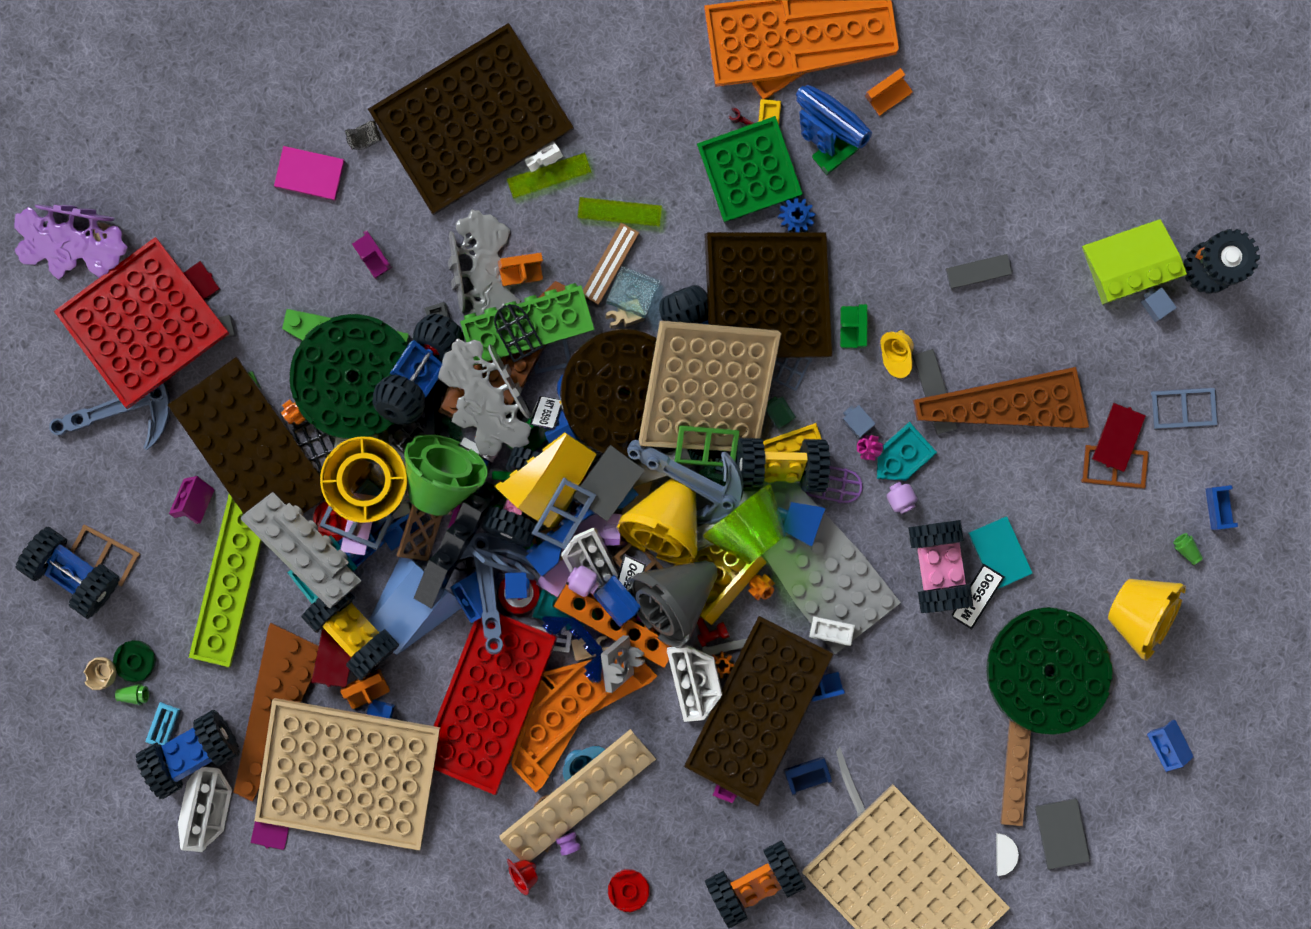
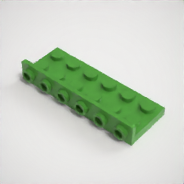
(552, 316)

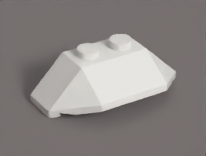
(590, 551)
(695, 681)
(203, 809)

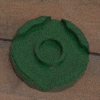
(142, 660)

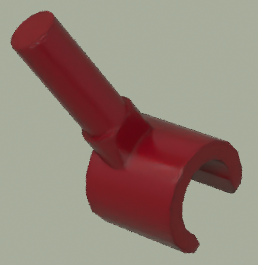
(739, 118)

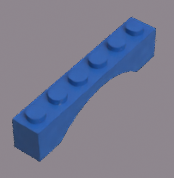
(547, 555)

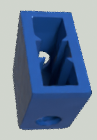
(802, 521)

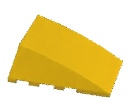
(537, 481)

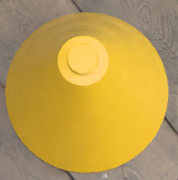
(664, 523)

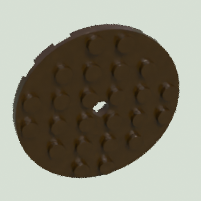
(593, 383)

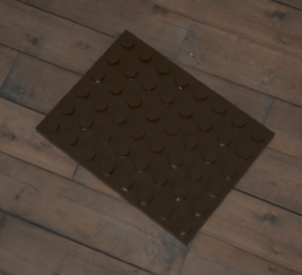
(470, 118)

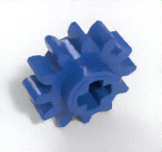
(789, 219)

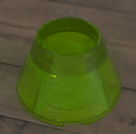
(750, 527)

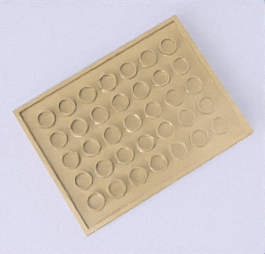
(347, 774)

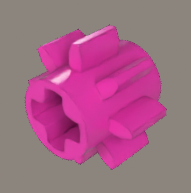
(869, 447)

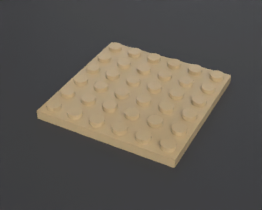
(710, 381)

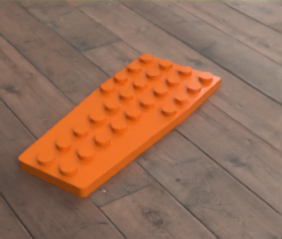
(795, 37)

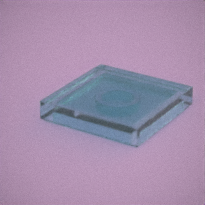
(633, 292)

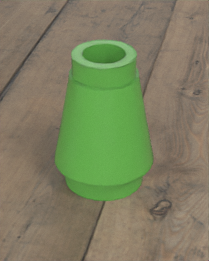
(1187, 547)
(134, 694)

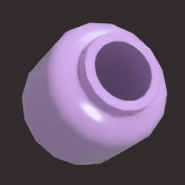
(901, 498)
(582, 581)

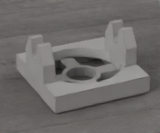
(613, 673)

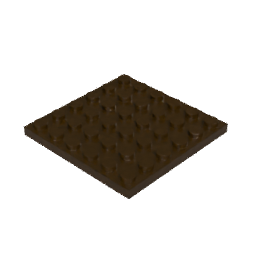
(772, 285)

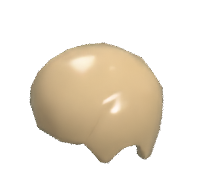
(94, 679)

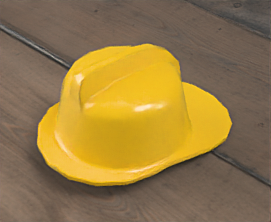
(897, 353)

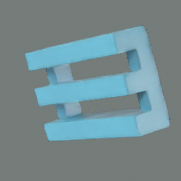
(169, 708)

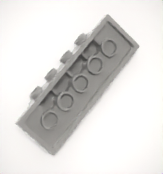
(302, 548)

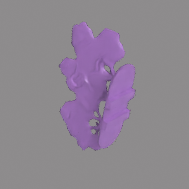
(64, 244)

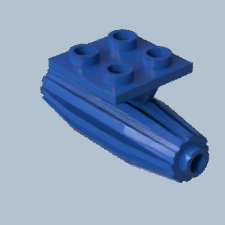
(829, 119)

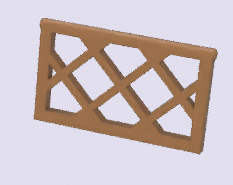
(407, 537)

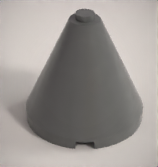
(673, 598)

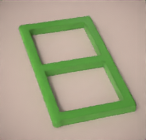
(709, 431)

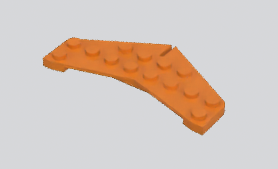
(558, 714)

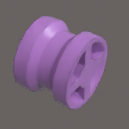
(568, 843)

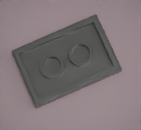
(610, 481)
(1062, 833)

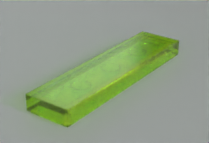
(549, 175)
(619, 212)

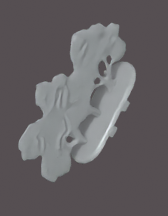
(485, 274)
(482, 403)

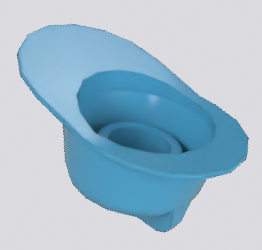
(578, 759)

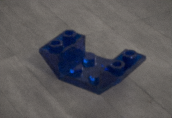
(558, 625)

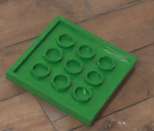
(749, 169)

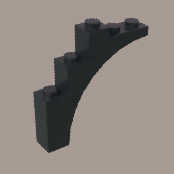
(455, 543)

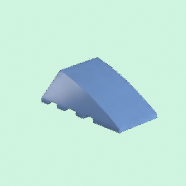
(402, 614)

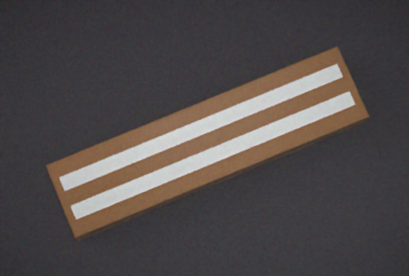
(610, 263)

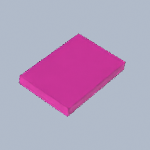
(309, 173)

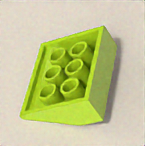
(1133, 261)

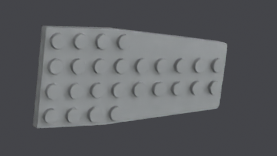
(831, 575)

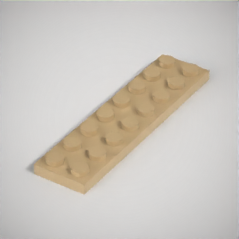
(577, 797)

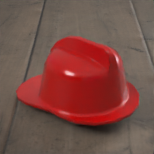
(523, 875)

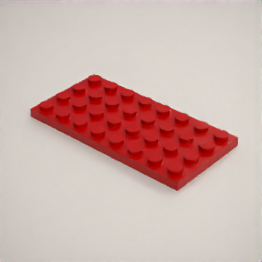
(490, 702)

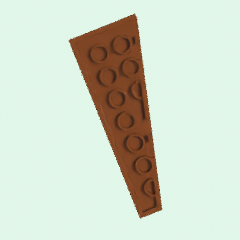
(1034, 400)
(285, 675)

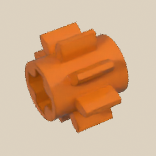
(292, 413)
(761, 587)
(725, 668)

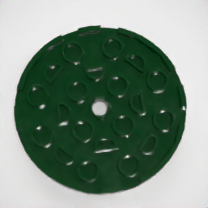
(322, 370)
(1079, 677)

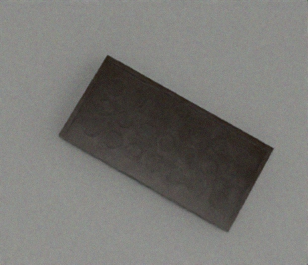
(246, 440)
(759, 710)

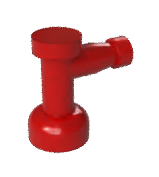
(707, 636)

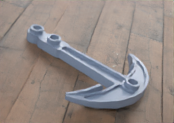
(159, 411)
(725, 497)
(486, 582)

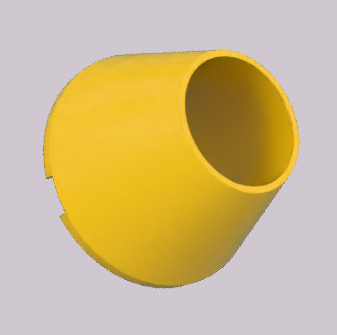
(335, 479)
(1145, 613)

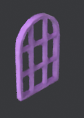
(841, 490)

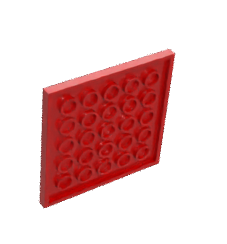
(141, 323)

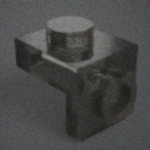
(363, 136)

